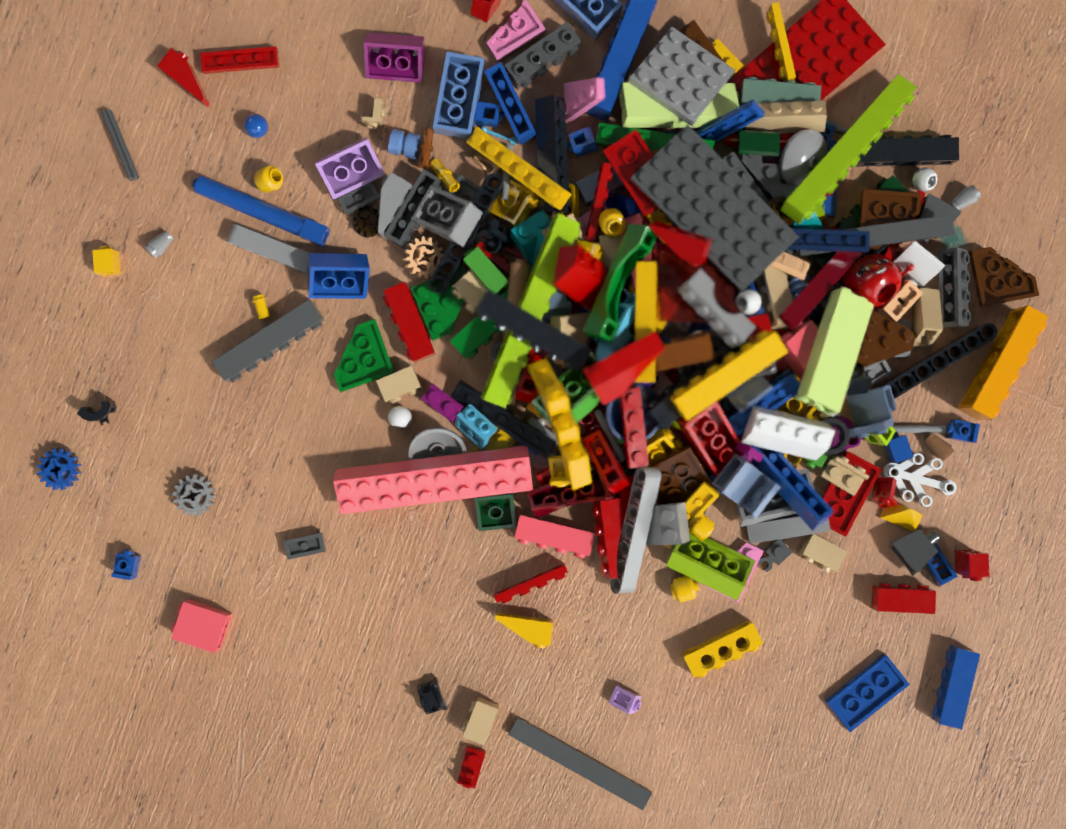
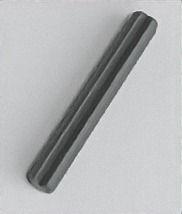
(120, 145)

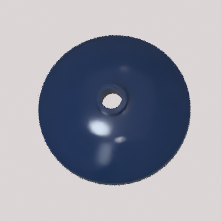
(614, 416)

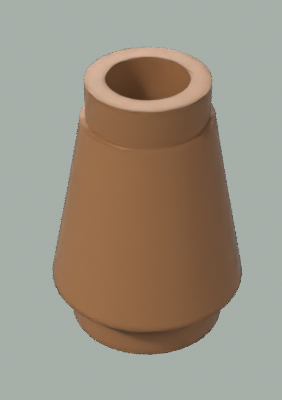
(939, 446)

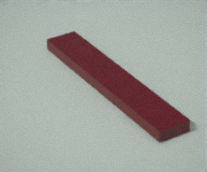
(817, 288)

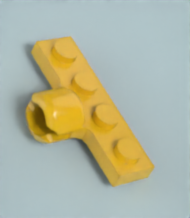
(699, 524)

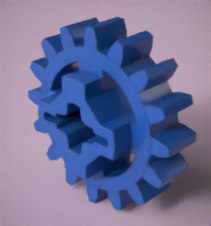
(50, 468)

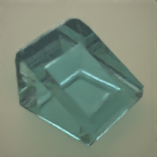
(956, 240)

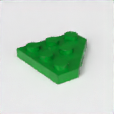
(438, 310)
(363, 358)

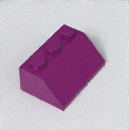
(394, 57)

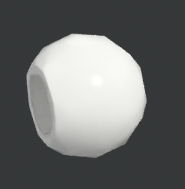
(924, 179)
(748, 301)
(399, 417)

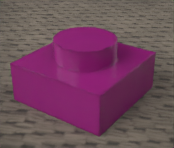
(748, 452)

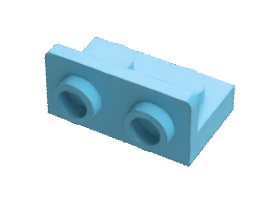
(475, 426)

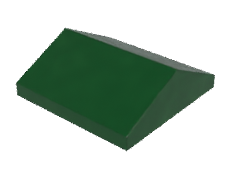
(758, 142)
(495, 512)

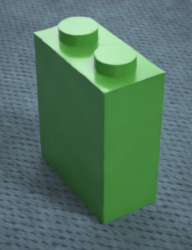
(485, 271)

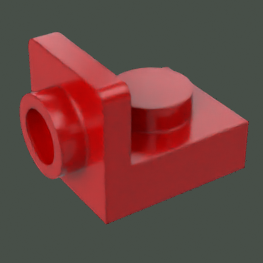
(884, 492)

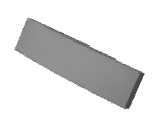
(782, 529)

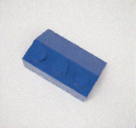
(337, 276)

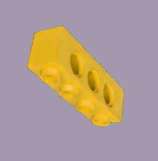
(711, 647)

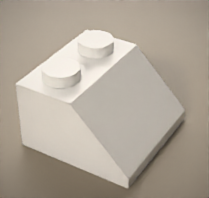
(924, 263)

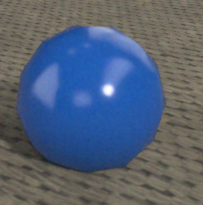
(255, 126)

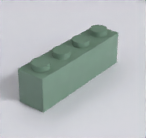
(773, 91)

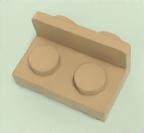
(843, 474)

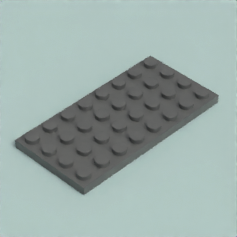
(711, 200)

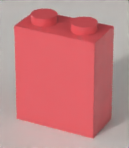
(799, 346)
(200, 625)

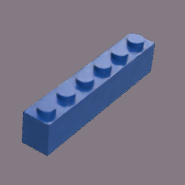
(793, 487)

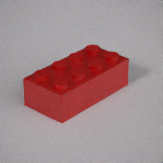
(711, 438)

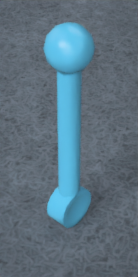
(513, 140)

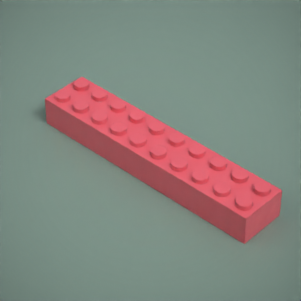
(433, 479)

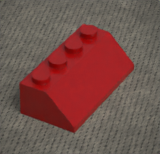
(579, 275)

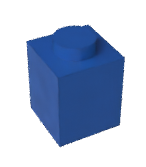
(898, 449)

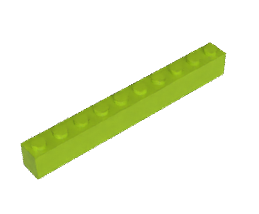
(848, 149)
(535, 301)

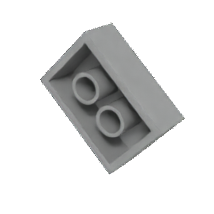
(447, 215)

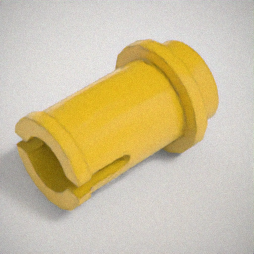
(261, 306)

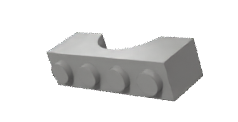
(699, 294)

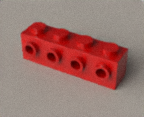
(409, 322)

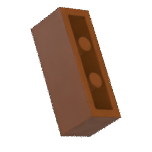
(685, 351)

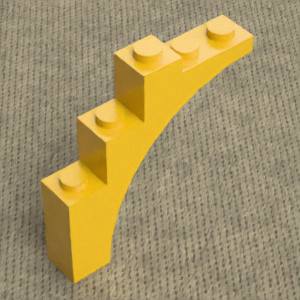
(563, 424)

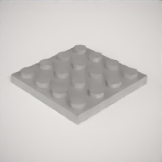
(681, 76)

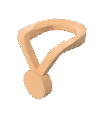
(481, 157)

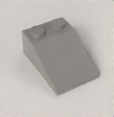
(392, 197)
(669, 525)

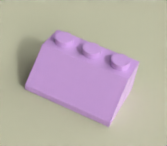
(349, 167)

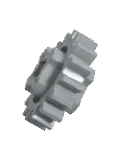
(191, 488)

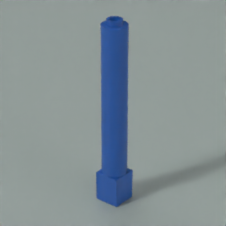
(261, 210)

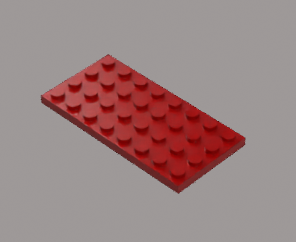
(823, 46)

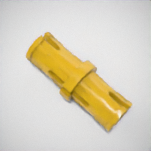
(445, 175)

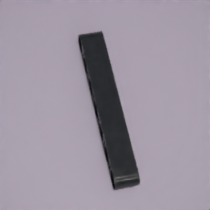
(456, 261)
(944, 357)

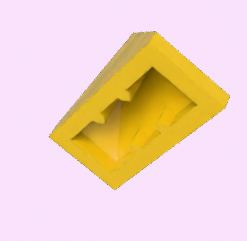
(902, 516)

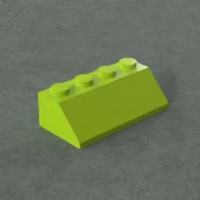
(712, 565)

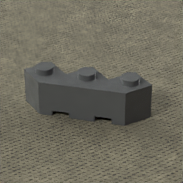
(766, 176)

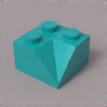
(529, 236)

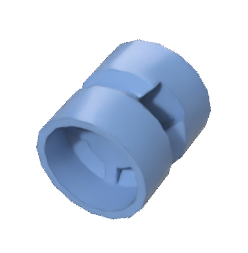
(403, 143)

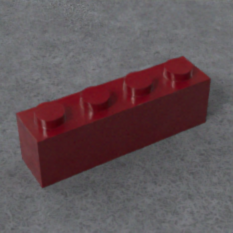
(553, 498)

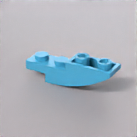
(626, 317)

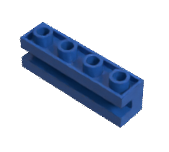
(784, 387)

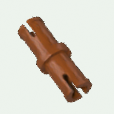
(425, 148)

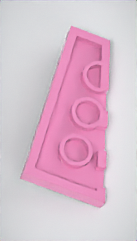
(582, 96)

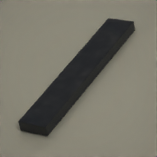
(505, 420)

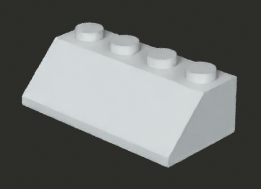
(787, 433)

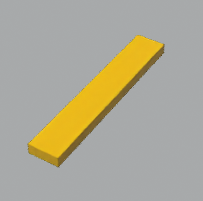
(646, 309)

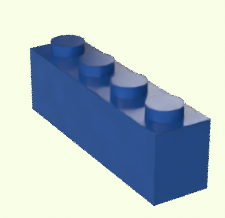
(510, 103)
(955, 687)

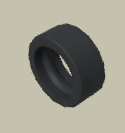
(843, 431)

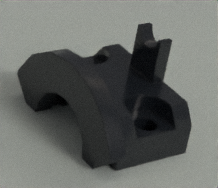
(106, 408)
(431, 696)

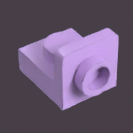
(625, 700)

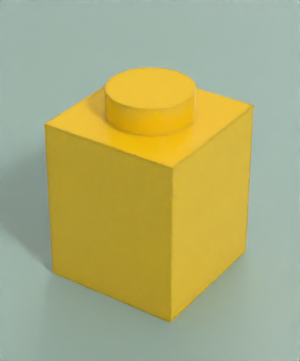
(106, 261)

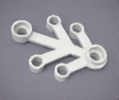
(916, 478)

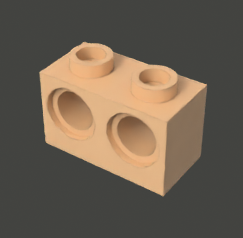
(901, 301)

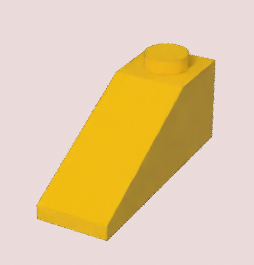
(532, 629)

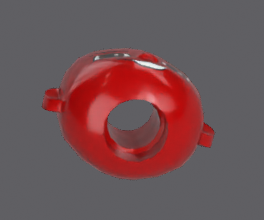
(874, 279)

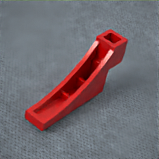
(608, 527)

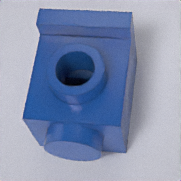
(483, 110)
(582, 142)
(969, 434)
(132, 561)

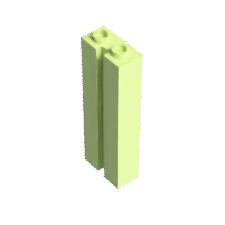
(644, 112)
(835, 351)

